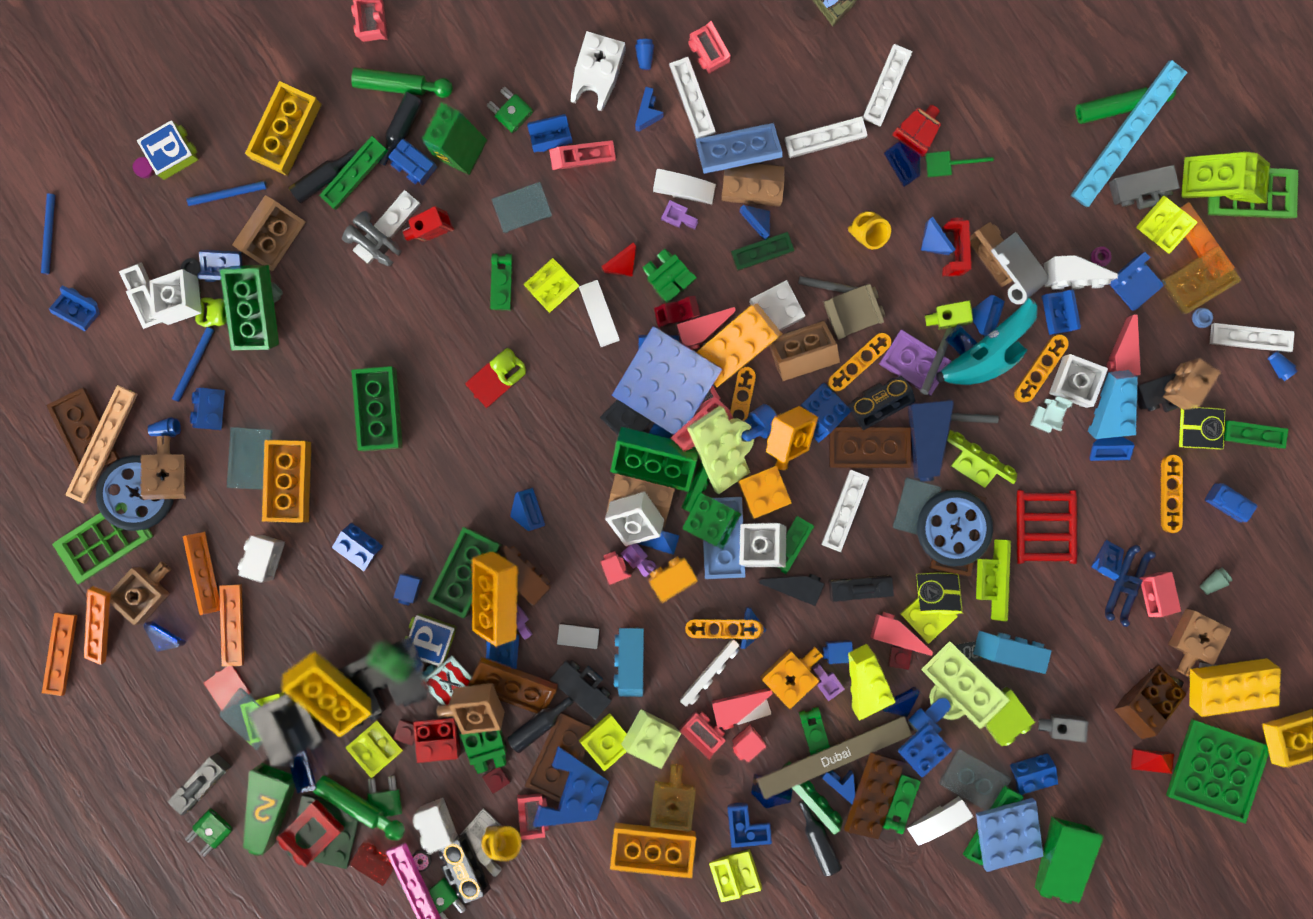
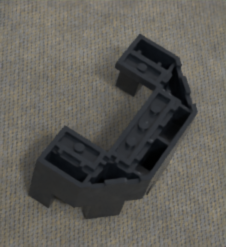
(290, 728)

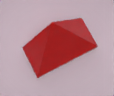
(622, 263)
(1152, 761)

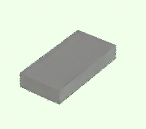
(578, 636)

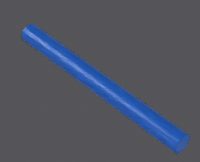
(226, 193)
(48, 231)
(192, 364)

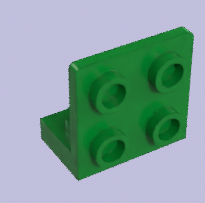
(711, 521)

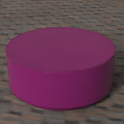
(143, 168)

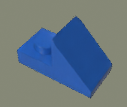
(646, 115)
(1109, 560)
(844, 787)

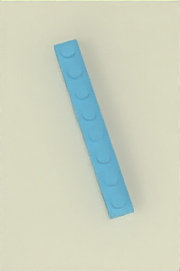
(1128, 133)

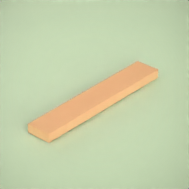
(101, 444)

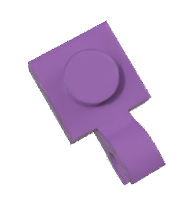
(676, 215)
(636, 557)
(521, 618)
(828, 683)

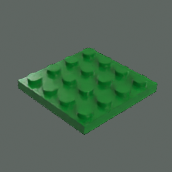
(1218, 771)

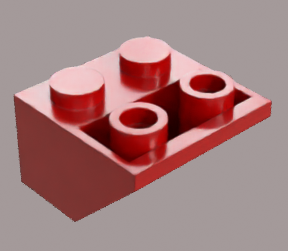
(436, 740)

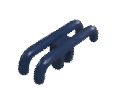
(1128, 584)

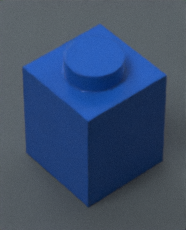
(408, 589)
(837, 651)

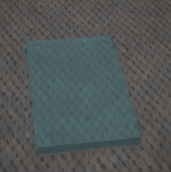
(521, 207)
(913, 498)
(237, 716)

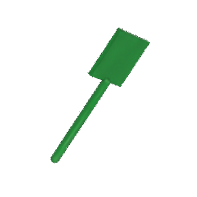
(940, 165)

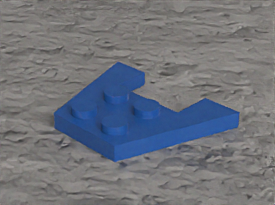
(580, 797)

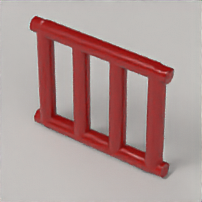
(1071, 536)

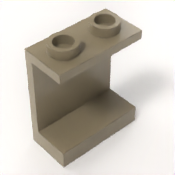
(854, 311)

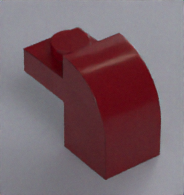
(677, 312)

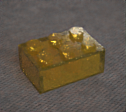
(1200, 280)

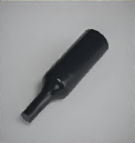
(401, 123)
(319, 177)
(537, 726)
(820, 843)

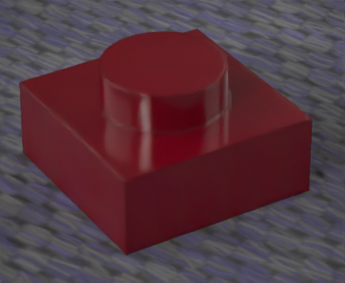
(899, 657)
(405, 732)
(496, 779)

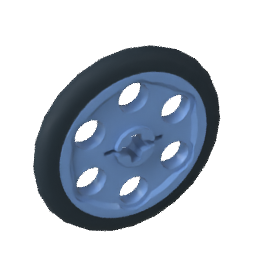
(107, 503)
(972, 549)

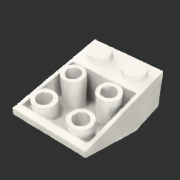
(1076, 272)

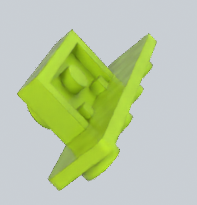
(977, 463)
(994, 579)

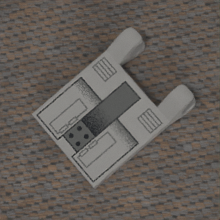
(475, 832)

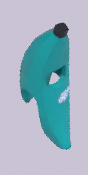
(994, 353)

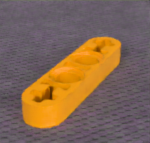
(859, 362)
(1041, 368)
(736, 404)
(1176, 493)
(724, 629)

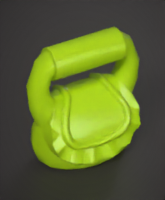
(215, 313)
(504, 363)

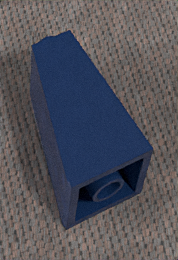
(928, 437)

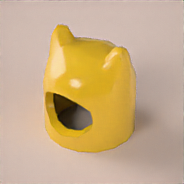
(870, 230)
(501, 843)

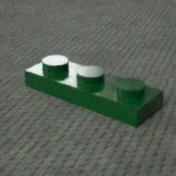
(762, 251)

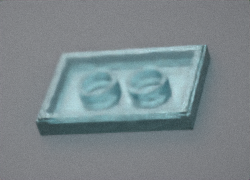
(247, 458)
(973, 779)

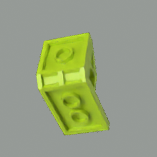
(1232, 175)

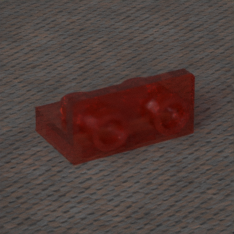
(372, 863)

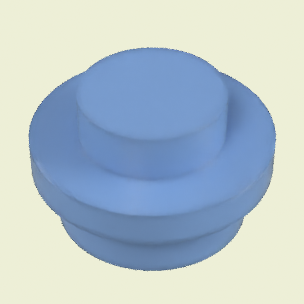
(1202, 317)

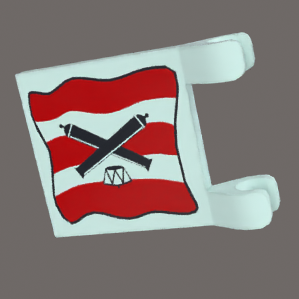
(446, 678)

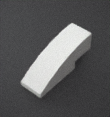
(683, 186)
(138, 292)
(599, 313)
(940, 821)

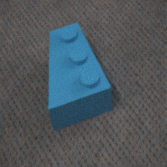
(1117, 407)
(1012, 652)
(629, 662)

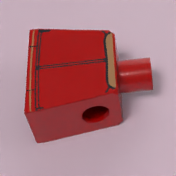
(919, 129)
(428, 225)

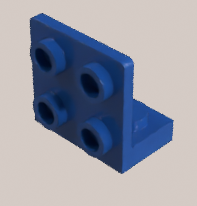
(1136, 282)
(827, 408)
(924, 750)

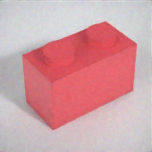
(1160, 594)
(748, 744)

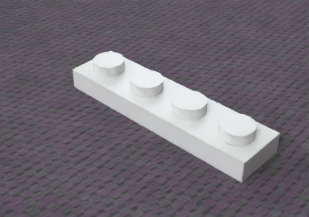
(887, 85)
(692, 98)
(826, 137)
(391, 222)
(1251, 337)
(845, 510)
(715, 666)

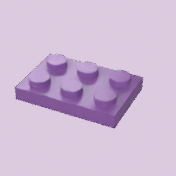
(911, 360)

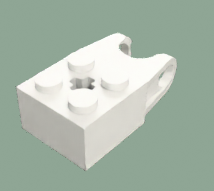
(597, 75)

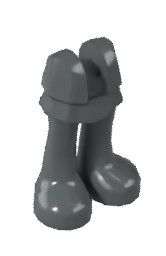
(363, 221)

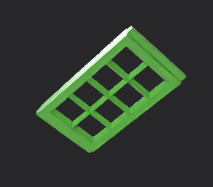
(1291, 198)
(71, 560)

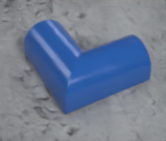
(744, 833)

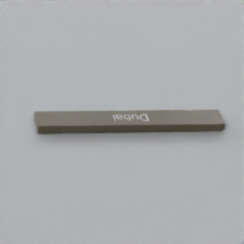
(834, 757)

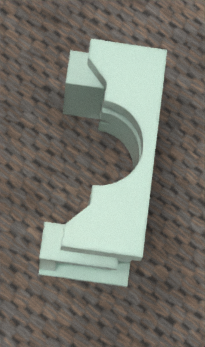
(1051, 416)

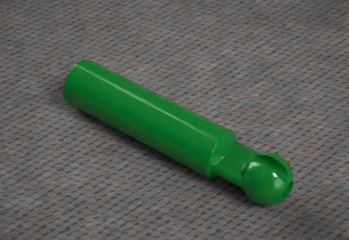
(399, 82)
(1111, 105)
(358, 808)

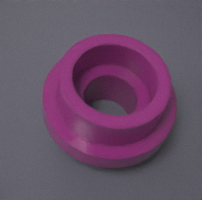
(1106, 256)

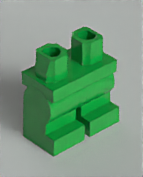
(667, 274)
(388, 661)
(486, 748)

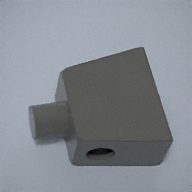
(1074, 727)

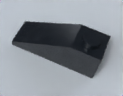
(800, 586)

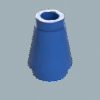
(644, 53)
(1282, 366)
(165, 427)

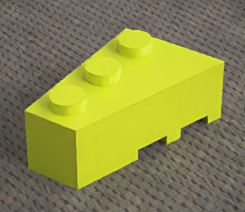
(868, 683)

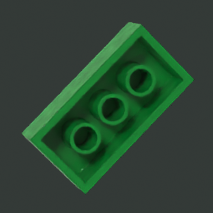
(249, 307)
(377, 408)
(653, 459)
(454, 583)

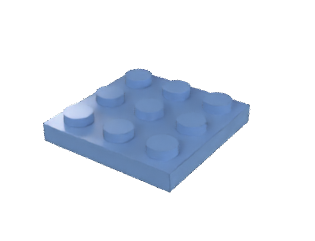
(1009, 834)

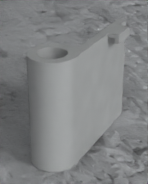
(1021, 267)

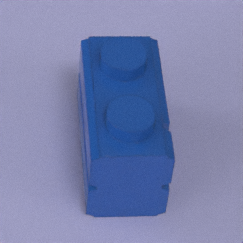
(413, 162)
(1230, 502)

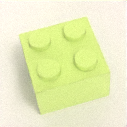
(651, 739)

